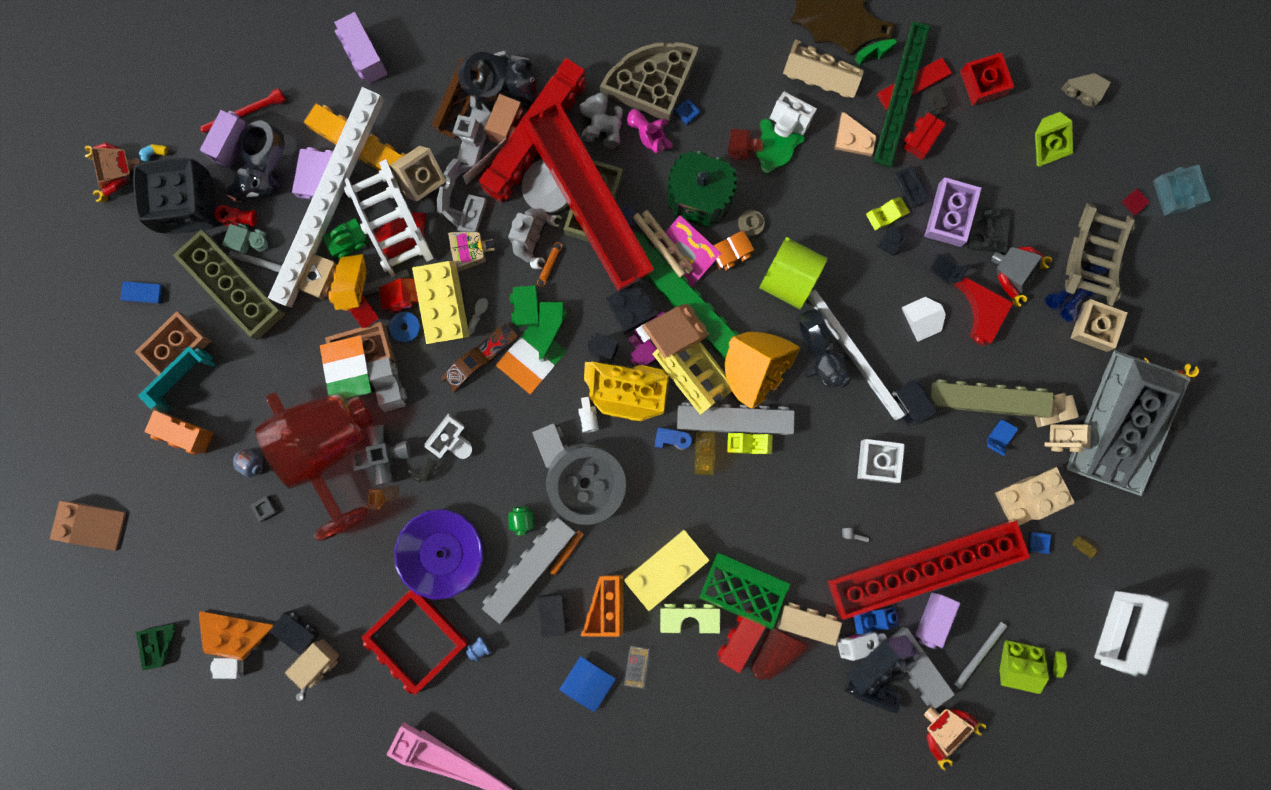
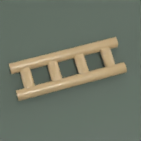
(655, 239)

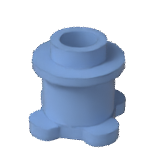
(478, 649)

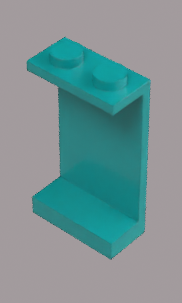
(171, 375)

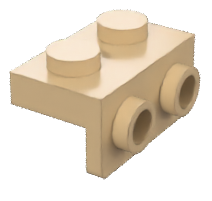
(1069, 437)

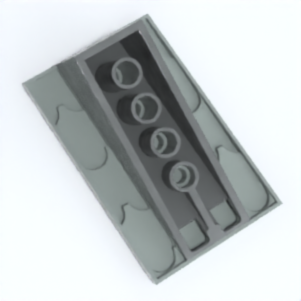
(1129, 422)

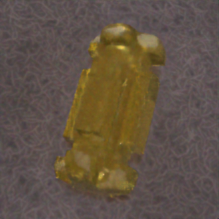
(1084, 547)

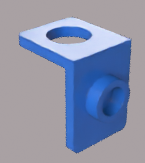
(1001, 436)

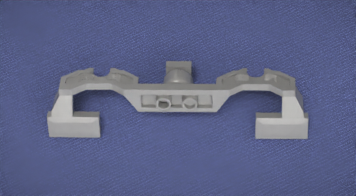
(473, 135)

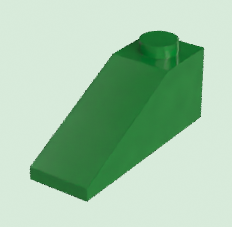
(550, 324)

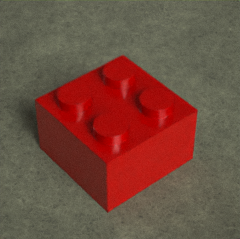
(987, 79)

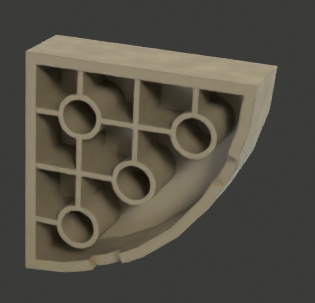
(651, 77)

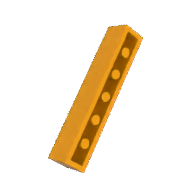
(331, 126)

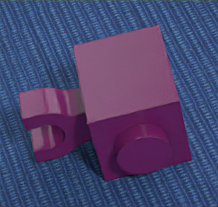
(643, 352)

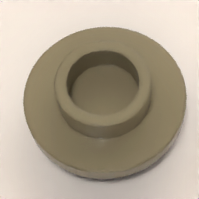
(751, 222)

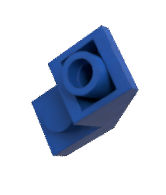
(876, 620)

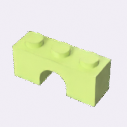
(673, 616)

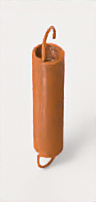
(549, 264)

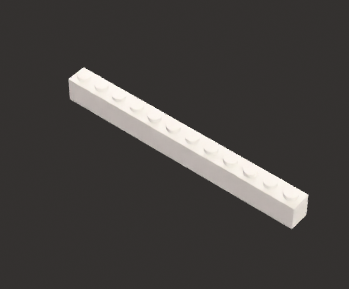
(326, 196)

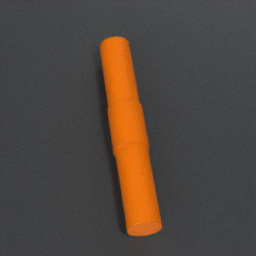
(566, 552)

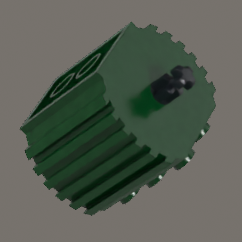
(701, 188)

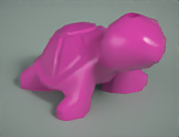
(650, 133)

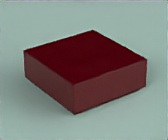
(1135, 202)

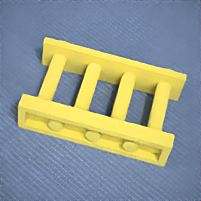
(691, 385)

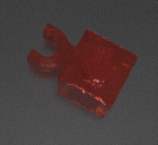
(741, 143)

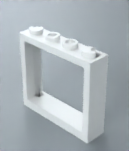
(1144, 637)

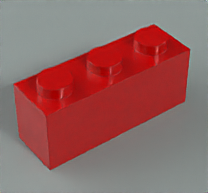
(740, 642)

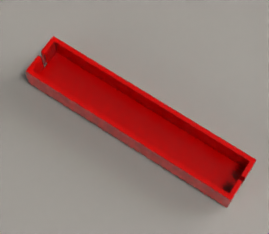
(587, 195)

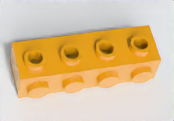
(348, 282)

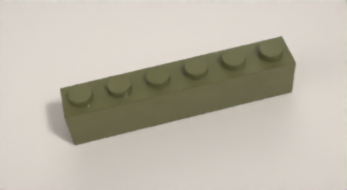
(992, 400)

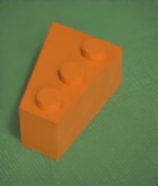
(178, 433)
(607, 608)

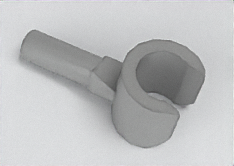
(848, 533)

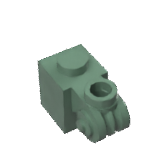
(240, 238)

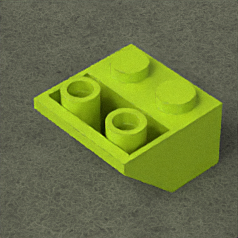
(1023, 667)

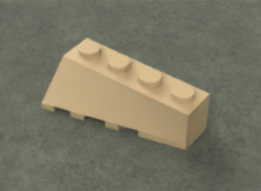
(822, 71)

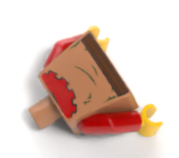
(111, 168)

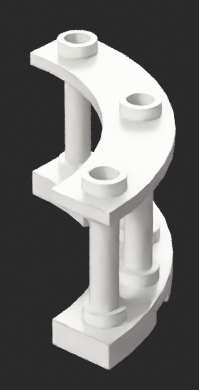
(401, 211)

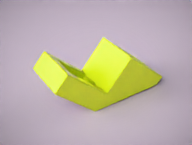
(888, 213)
(749, 443)

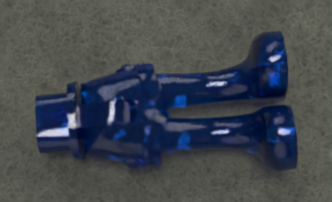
(1069, 310)

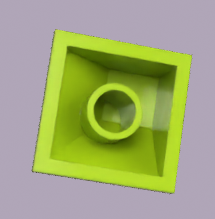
(1053, 138)

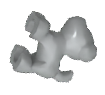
(595, 109)

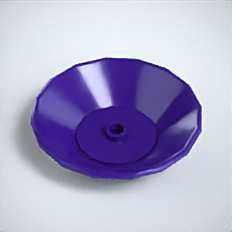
(419, 560)

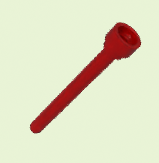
(275, 97)

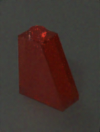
(775, 654)

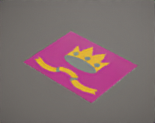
(693, 246)

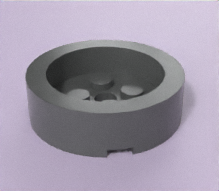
(589, 503)

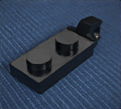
(886, 700)

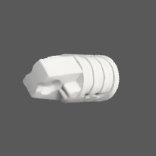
(588, 416)

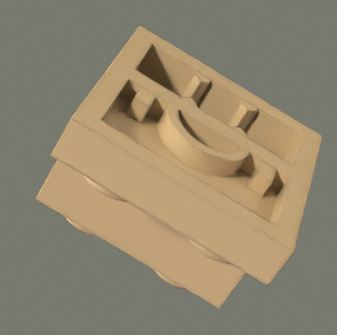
(1035, 497)

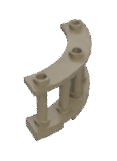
(1077, 255)

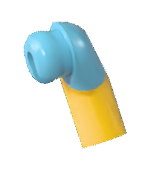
(145, 153)

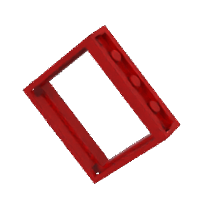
(439, 619)

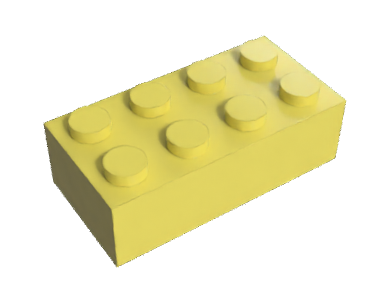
(440, 302)

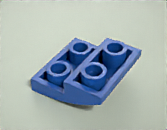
(587, 684)

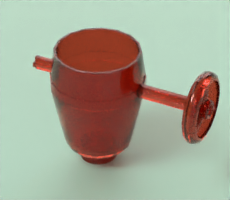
(310, 441)

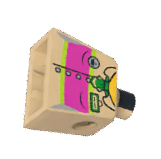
(469, 249)

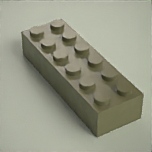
(229, 285)

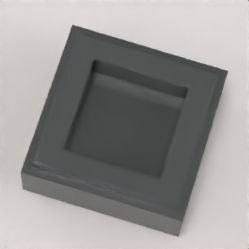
(263, 508)

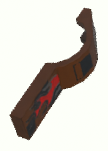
(478, 356)

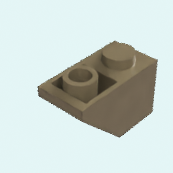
(1087, 88)

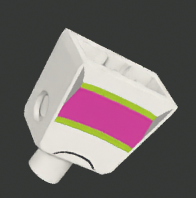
(858, 645)

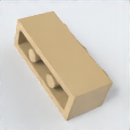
(809, 624)

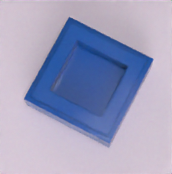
(687, 111)
(1039, 543)

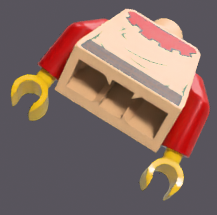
(949, 732)

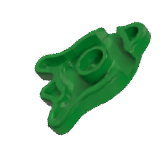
(776, 148)

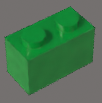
(525, 306)

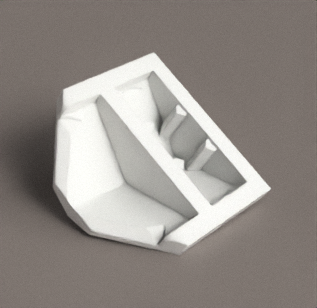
(924, 317)

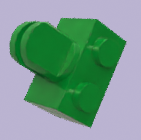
(345, 239)

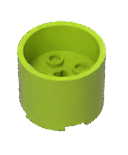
(793, 273)

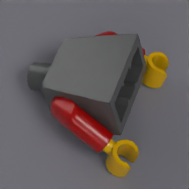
(1018, 269)

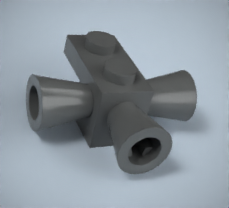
(379, 455)

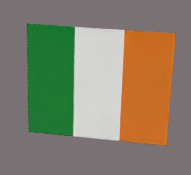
(523, 361)
(345, 367)

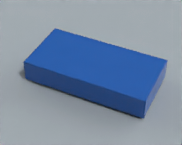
(141, 292)

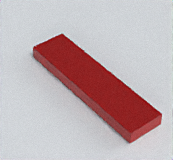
(925, 78)

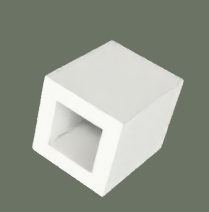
(226, 668)

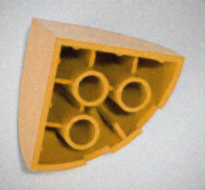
(756, 365)

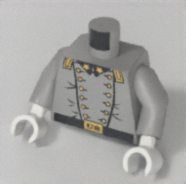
(527, 232)

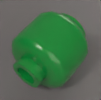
(521, 520)

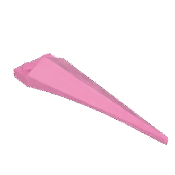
(429, 754)

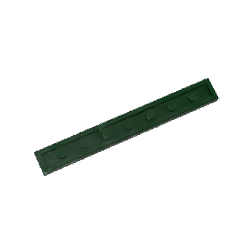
(901, 94)

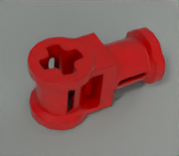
(235, 216)

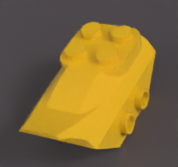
(626, 391)

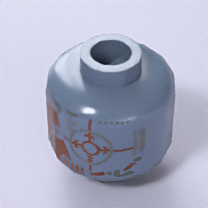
(248, 463)

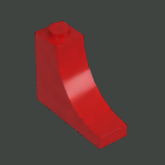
(987, 308)

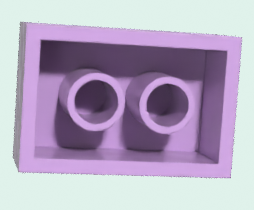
(359, 48)
(952, 212)

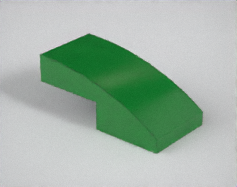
(878, 49)

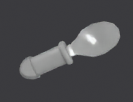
(480, 308)

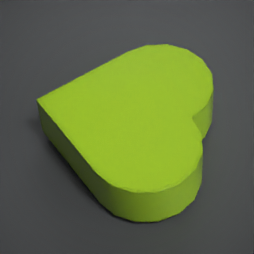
(1059, 664)

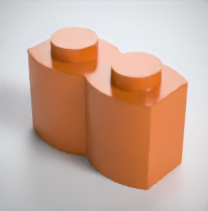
(733, 249)

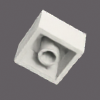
(880, 461)

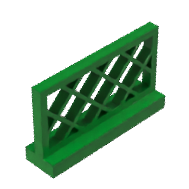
(752, 576)

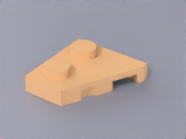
(854, 137)

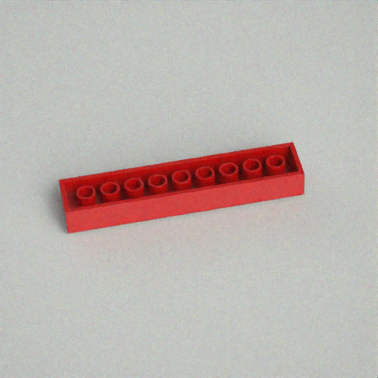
(928, 569)

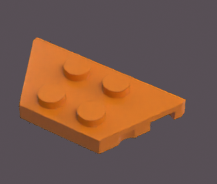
(230, 635)

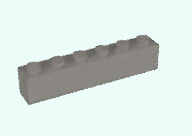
(736, 419)
(527, 572)

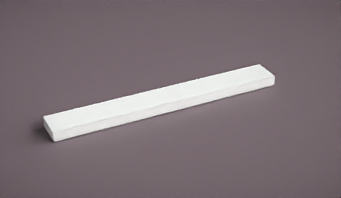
(855, 355)

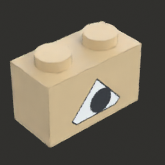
(318, 277)

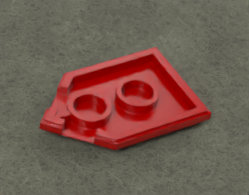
(397, 226)

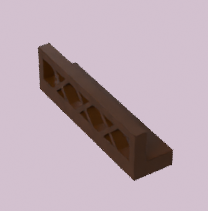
(449, 102)

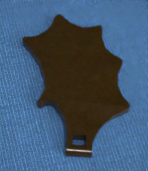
(840, 23)

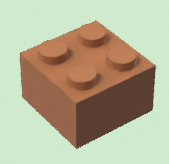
(503, 119)

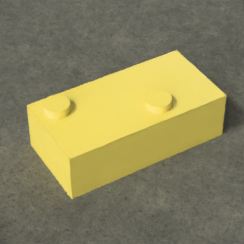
(666, 570)

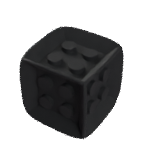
(174, 195)

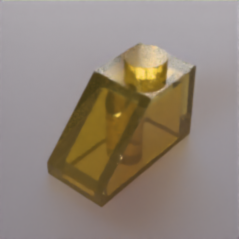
(704, 453)

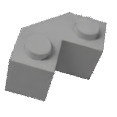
(387, 384)

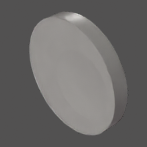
(541, 189)

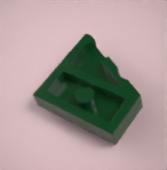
(155, 645)

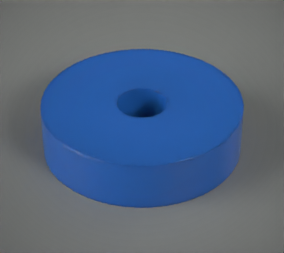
(398, 321)

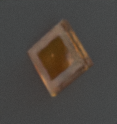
(375, 499)

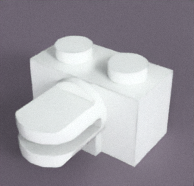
(791, 115)
(447, 438)

